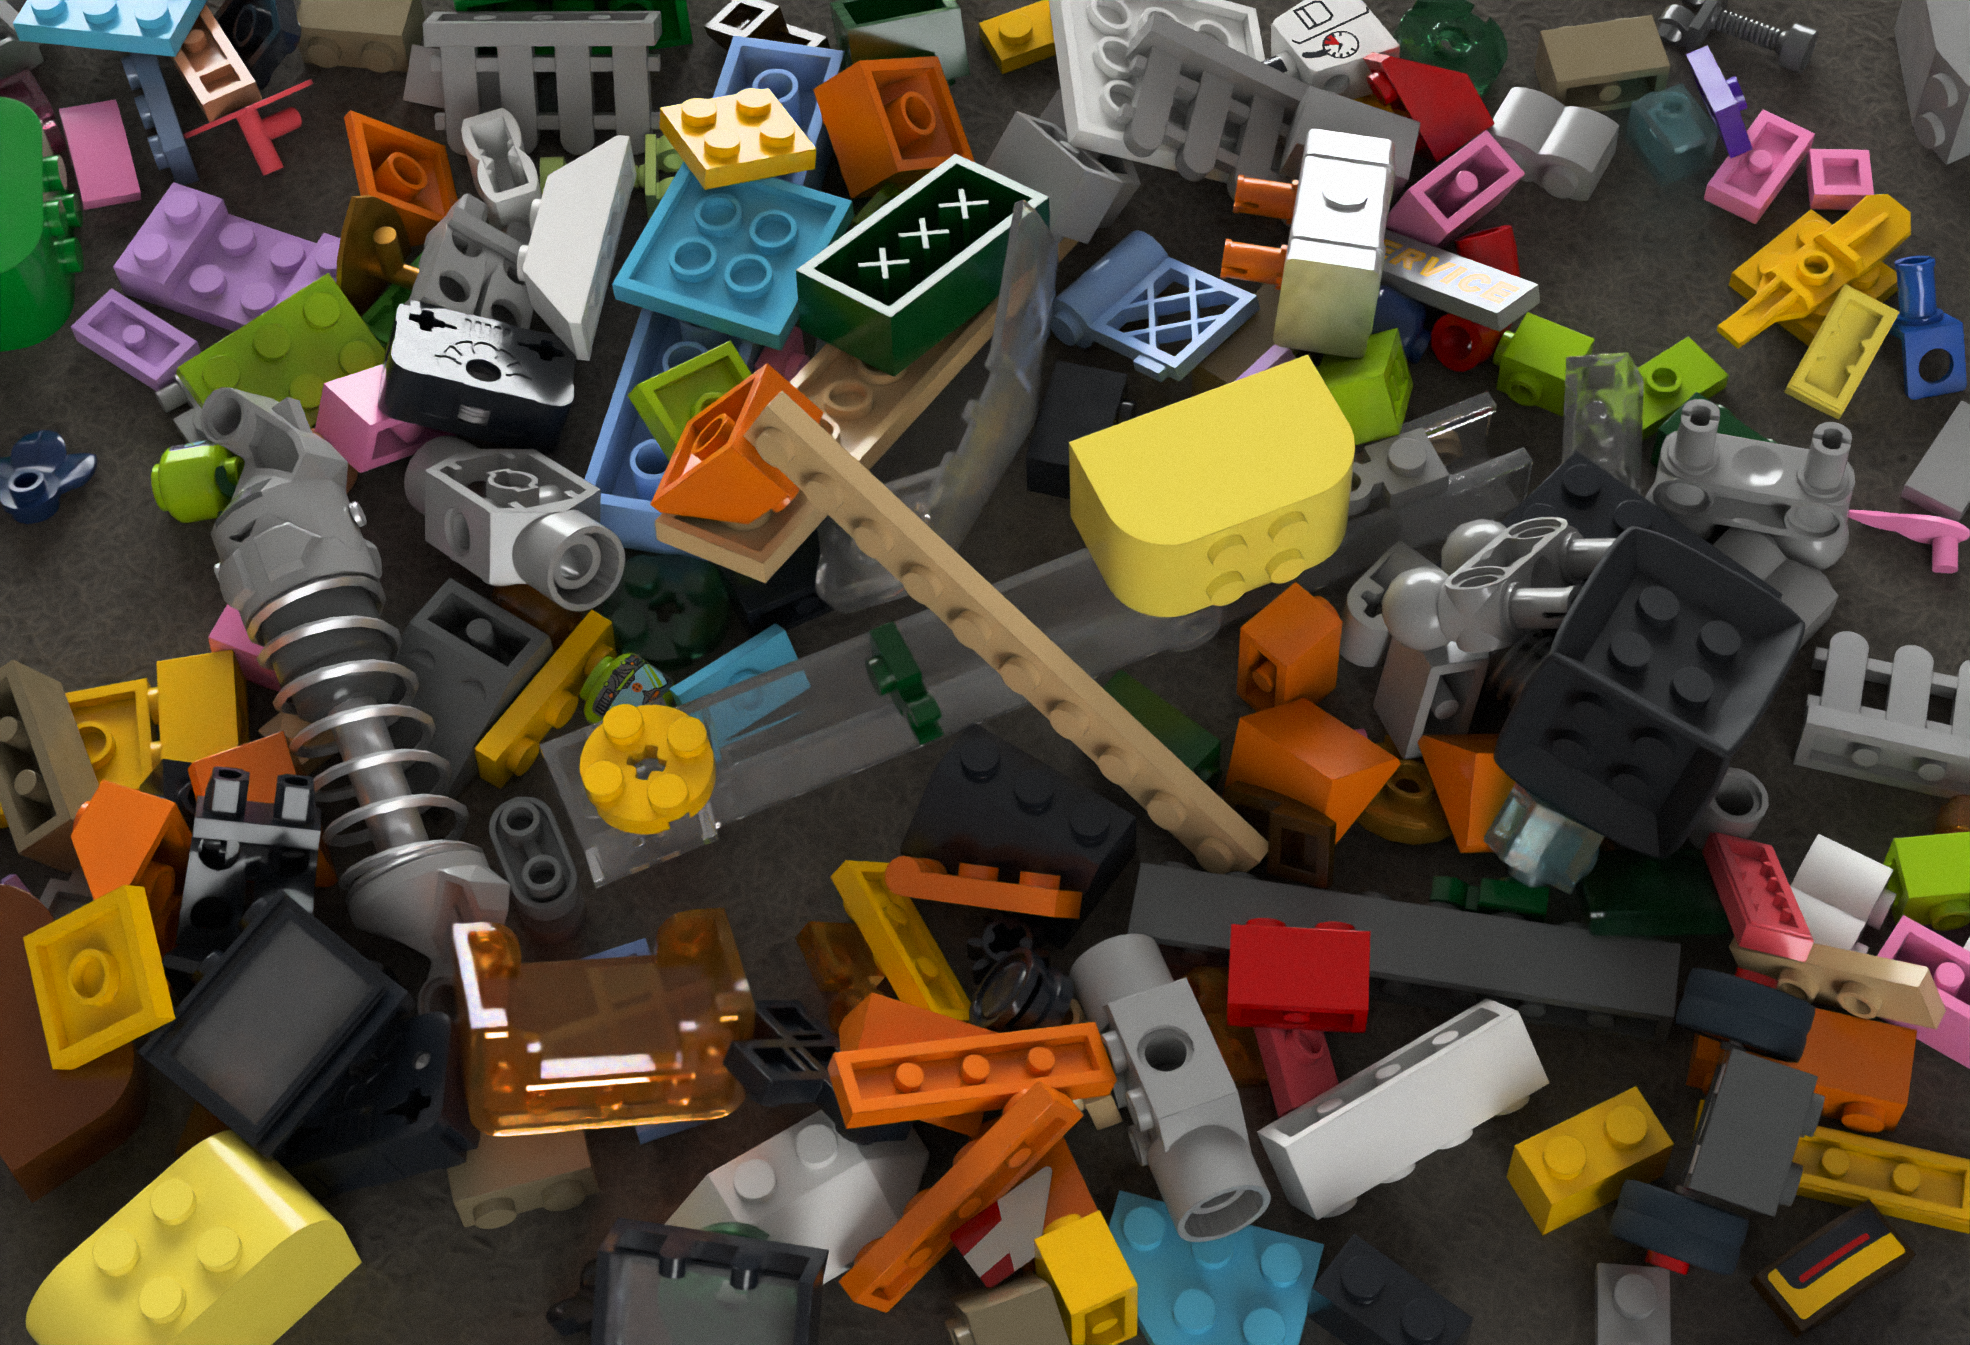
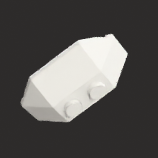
(577, 240)
(812, 1190)

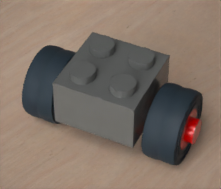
(1744, 1130)

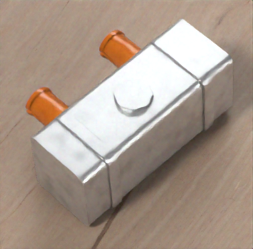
(1334, 245)

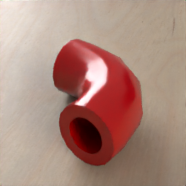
(1458, 341)

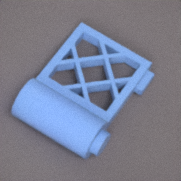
(1126, 289)

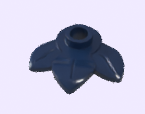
(38, 472)

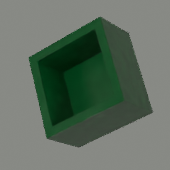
(902, 31)

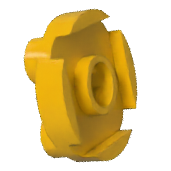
(640, 734)

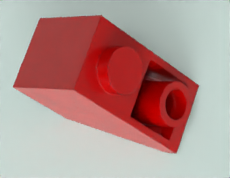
(1434, 96)

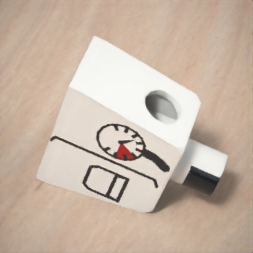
(1327, 44)

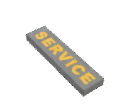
(1456, 283)

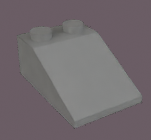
(1936, 72)

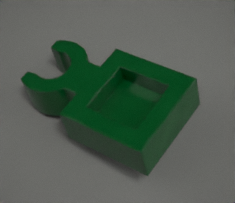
(898, 674)
(1492, 896)

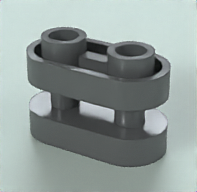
(538, 870)

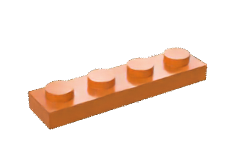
(967, 1073)
(979, 1177)

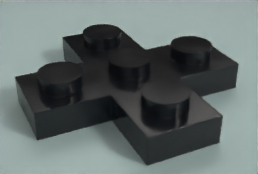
(790, 1065)

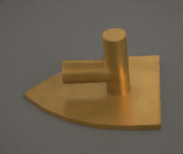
(372, 252)

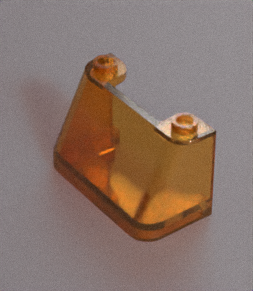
(601, 1035)

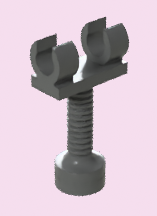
(1685, 29)

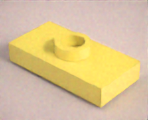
(1841, 352)

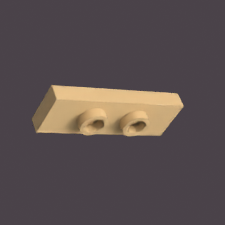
(1853, 982)

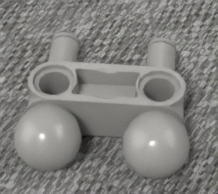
(1758, 485)
(1492, 585)

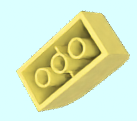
(1216, 491)
(199, 1257)

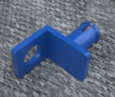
(1926, 328)

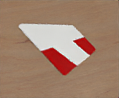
(1004, 1233)

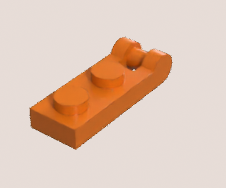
(980, 887)

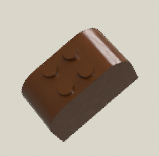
(51, 1117)

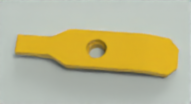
(1842, 251)

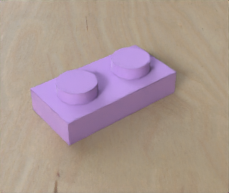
(134, 339)

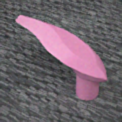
(1927, 529)

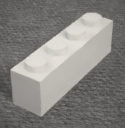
(1403, 1109)

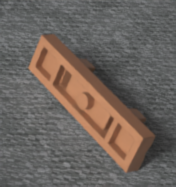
(214, 69)

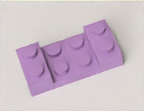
(216, 263)

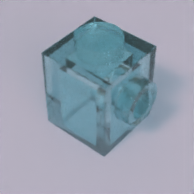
(1671, 134)
(1542, 842)

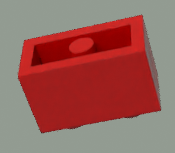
(1298, 976)

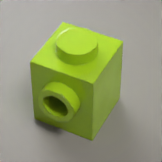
(1535, 362)
(1931, 879)

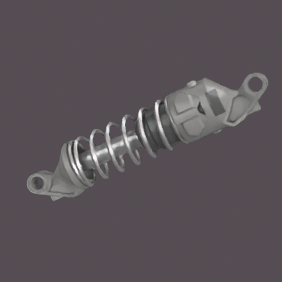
(315, 606)

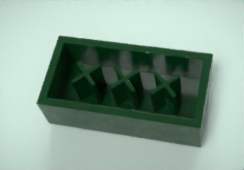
(914, 266)

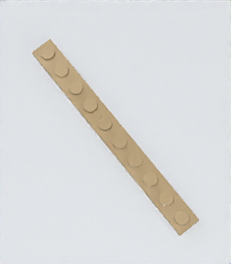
(1004, 638)

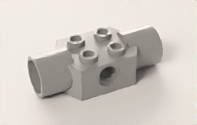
(516, 520)
(1173, 1086)

